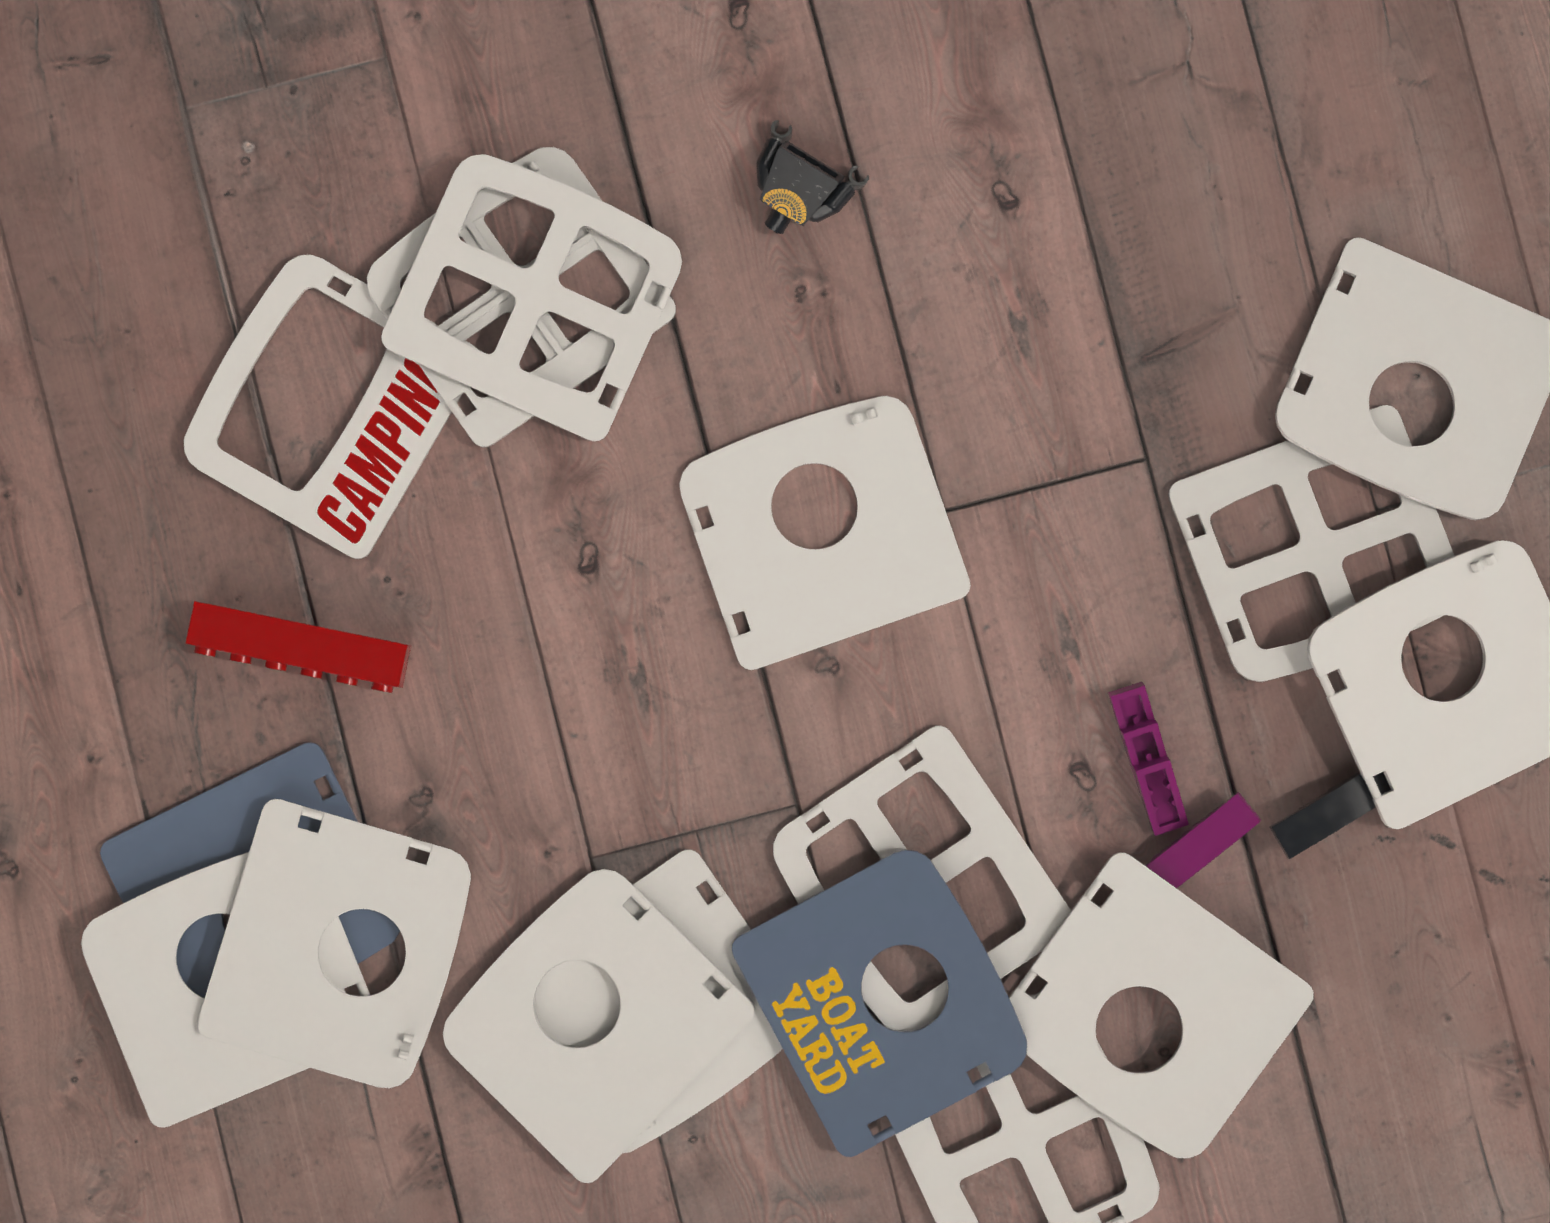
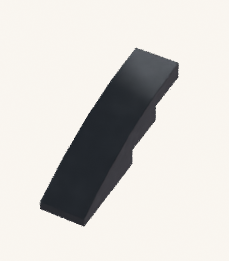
(1326, 814)

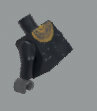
(799, 184)

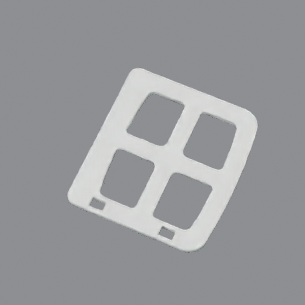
(535, 292)
(566, 361)
(1318, 547)
(990, 836)
(1024, 1137)

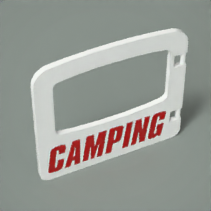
(376, 453)

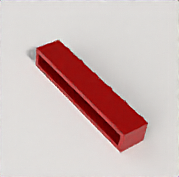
(299, 645)

